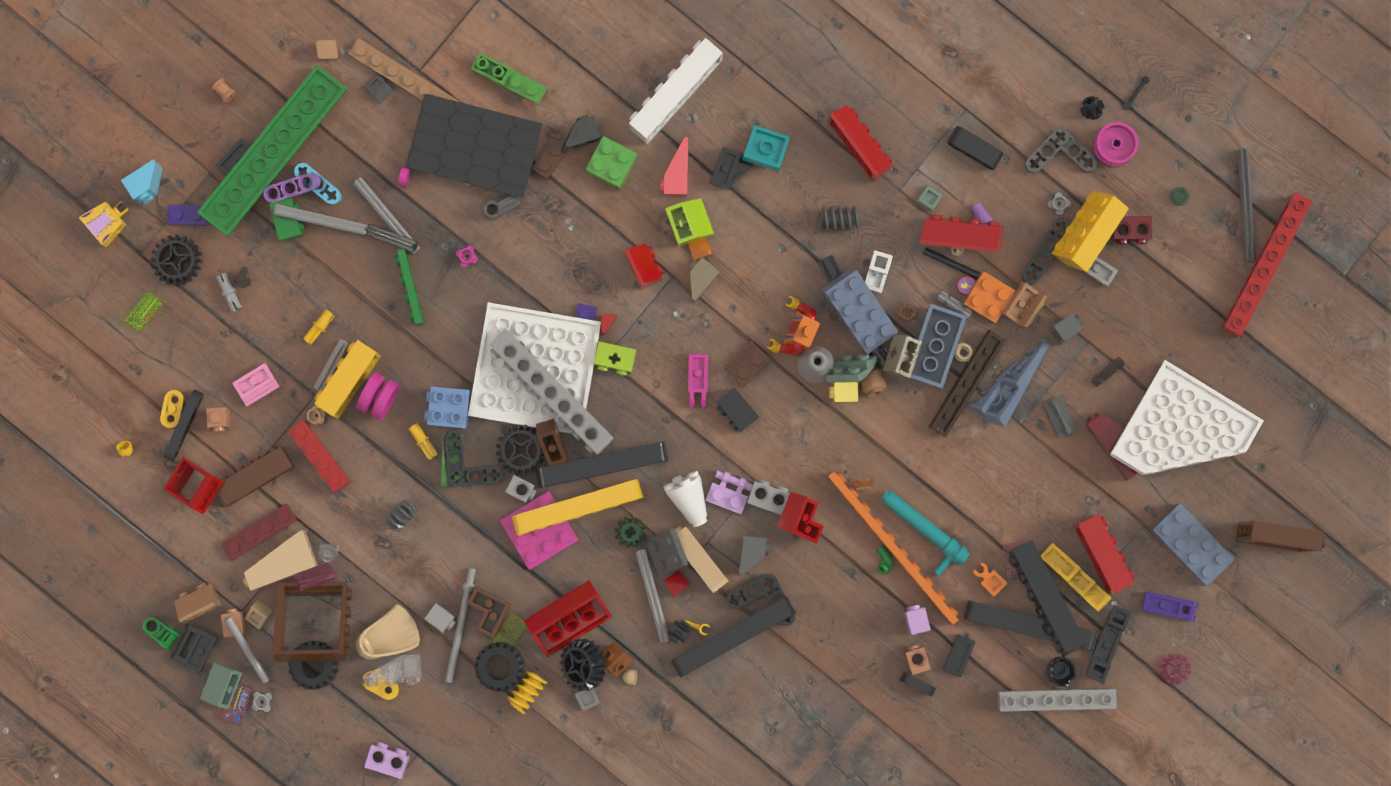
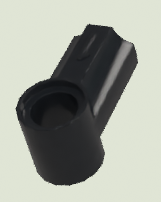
(829, 268)

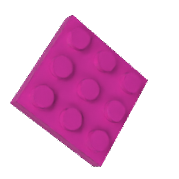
(542, 543)

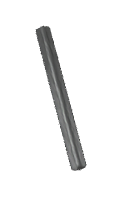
(1246, 205)

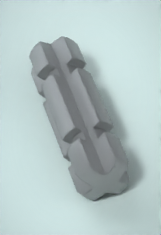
(954, 304)

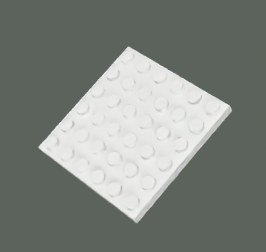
(558, 342)

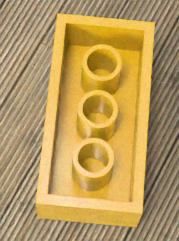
(1090, 230)
(347, 379)

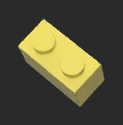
(844, 392)

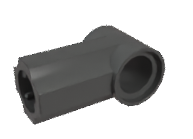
(503, 204)

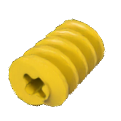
(526, 691)

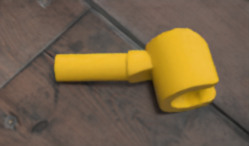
(698, 626)

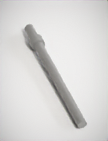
(468, 587)

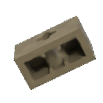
(902, 356)

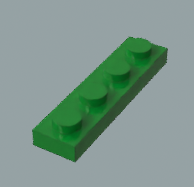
(411, 294)

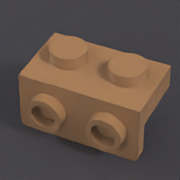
(1024, 305)

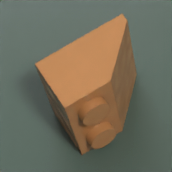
(196, 603)

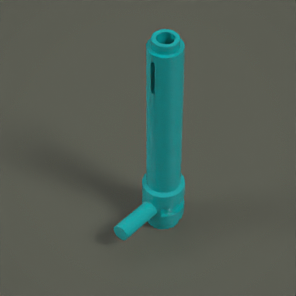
(948, 545)

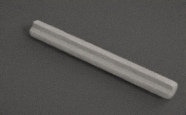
(382, 210)
(320, 219)
(652, 595)

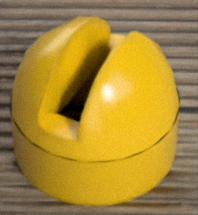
(124, 448)

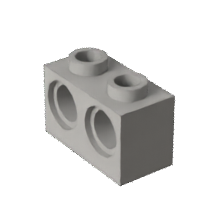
(767, 502)

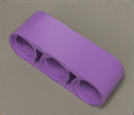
(300, 184)

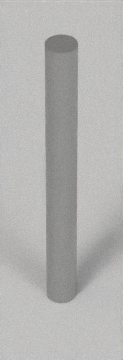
(246, 649)

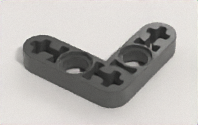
(1064, 148)

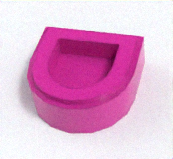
(404, 177)

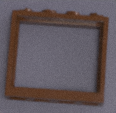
(1280, 536)
(323, 589)

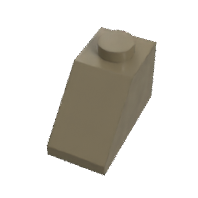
(701, 277)

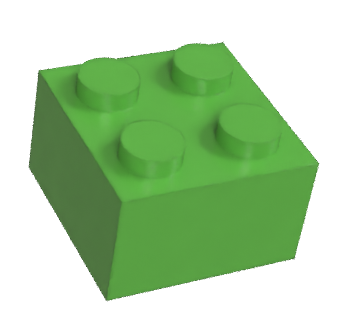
(611, 163)

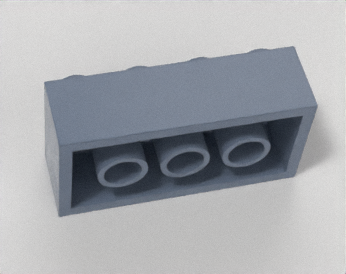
(859, 310)
(939, 341)
(1191, 544)

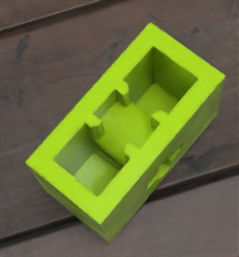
(625, 354)

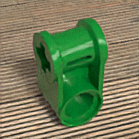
(161, 633)

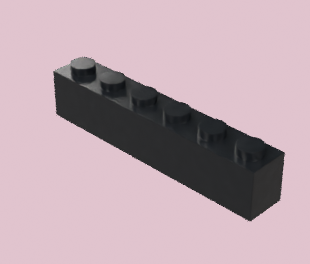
(1047, 599)

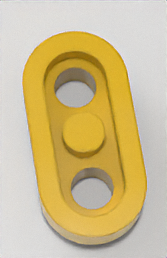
(170, 408)
(380, 690)

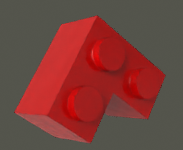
(798, 518)

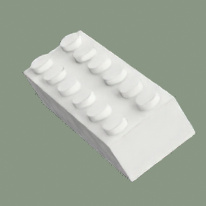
(676, 90)

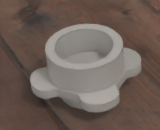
(1059, 198)
(256, 702)

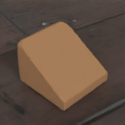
(327, 50)

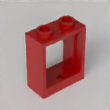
(205, 491)

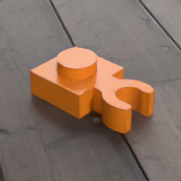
(991, 581)

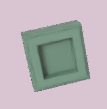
(929, 198)

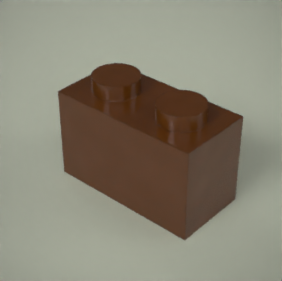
(551, 442)

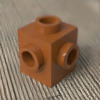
(616, 659)

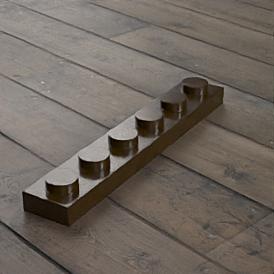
(966, 383)

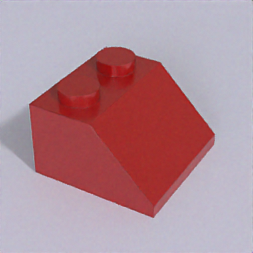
(643, 265)

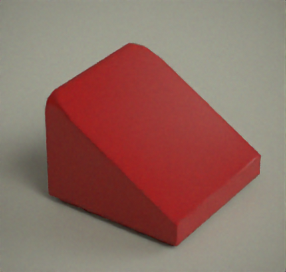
(606, 322)
(676, 583)

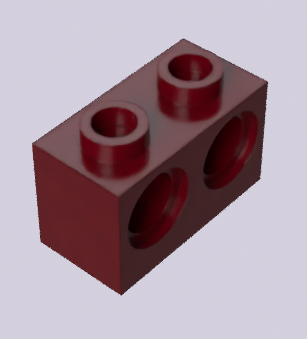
(1130, 224)

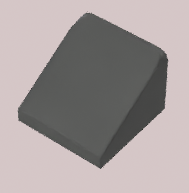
(378, 88)

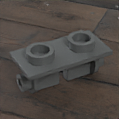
(1060, 417)

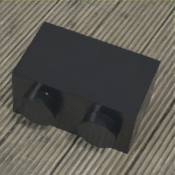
(737, 410)

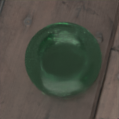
(1179, 196)

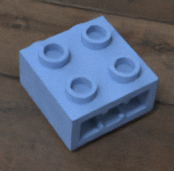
(447, 407)

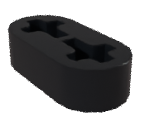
(917, 684)

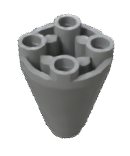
(809, 370)

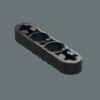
(1043, 250)
(183, 425)

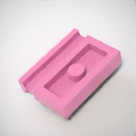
(256, 385)

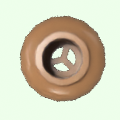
(873, 383)

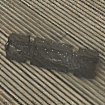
(1107, 372)

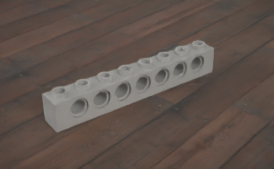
(505, 340)

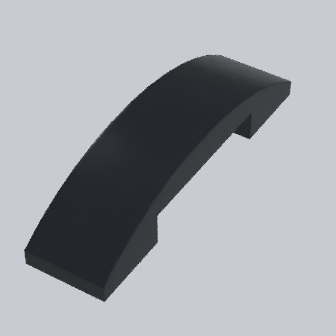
(1107, 644)

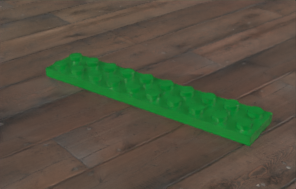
(272, 150)

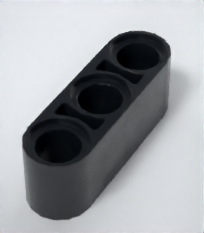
(975, 148)

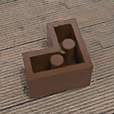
(494, 610)

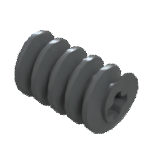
(838, 218)

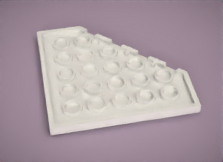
(1183, 425)

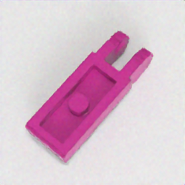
(698, 378)

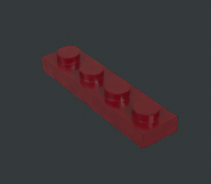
(259, 532)

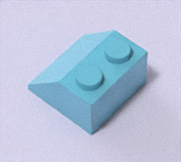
(144, 182)

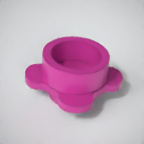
(467, 251)

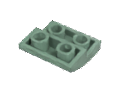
(852, 368)

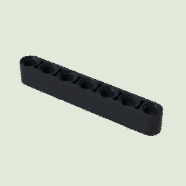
(601, 464)
(1017, 622)
(733, 636)

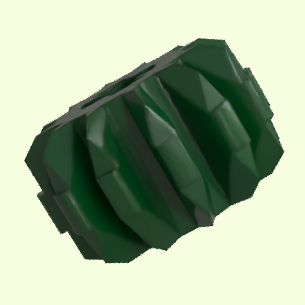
(626, 527)

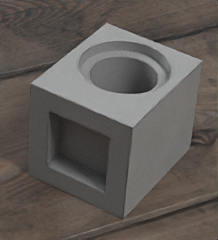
(512, 489)
(440, 618)

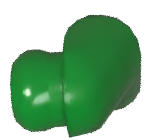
(886, 560)

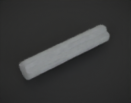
(330, 366)

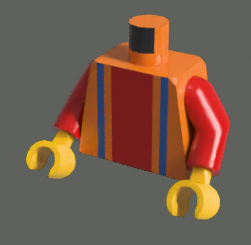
(801, 330)

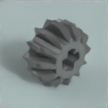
(401, 515)

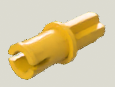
(319, 326)
(423, 441)

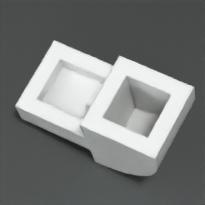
(878, 271)

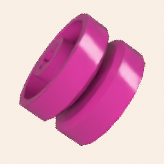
(1115, 133)
(378, 396)

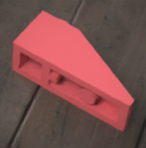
(676, 175)

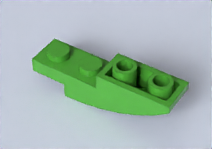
(508, 78)

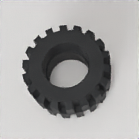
(487, 678)
(309, 682)

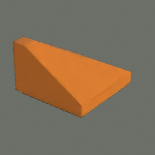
(700, 249)

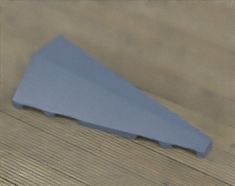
(1003, 397)

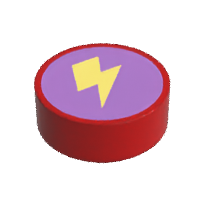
(965, 284)

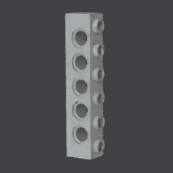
(1056, 699)

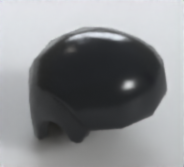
(1060, 671)

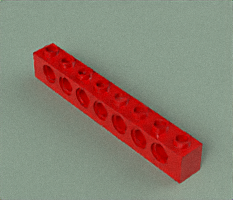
(1266, 265)

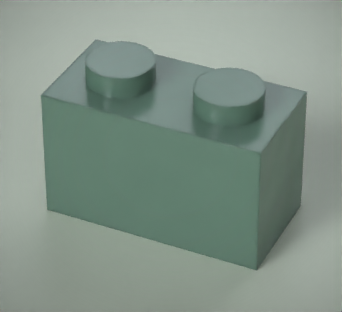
(221, 685)

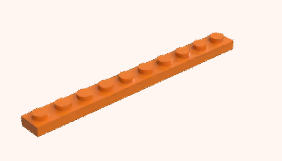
(899, 553)

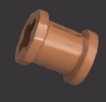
(223, 90)

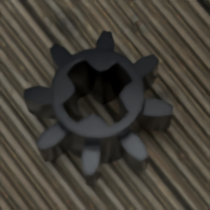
(1092, 108)
(881, 355)
(679, 631)

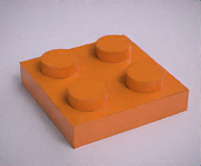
(989, 297)

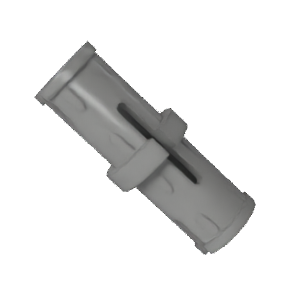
(228, 292)

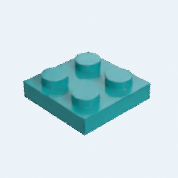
(766, 148)

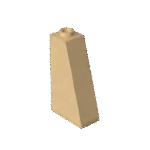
(700, 560)
(283, 562)

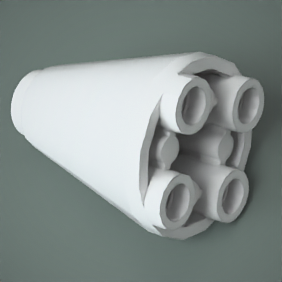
(688, 497)

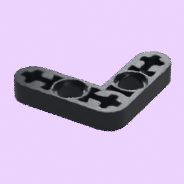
(450, 468)
(761, 590)

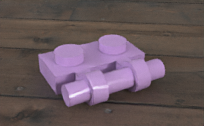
(728, 498)

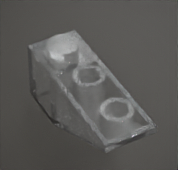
(401, 669)

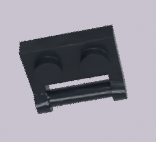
(199, 650)

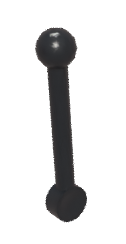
(1127, 105)

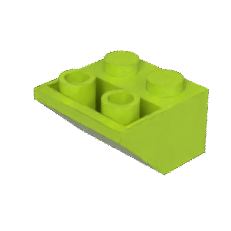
(689, 221)

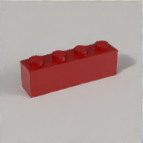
(319, 456)

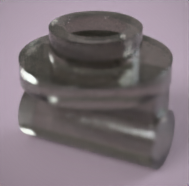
(241, 280)

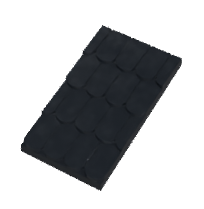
(473, 145)

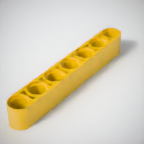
(577, 507)

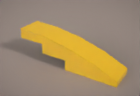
(1075, 577)

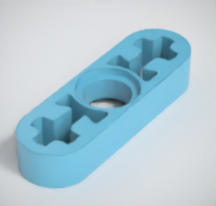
(332, 189)

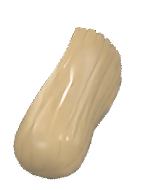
(389, 635)

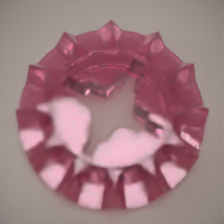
(1175, 659)

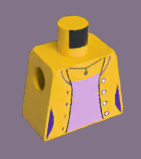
(105, 221)

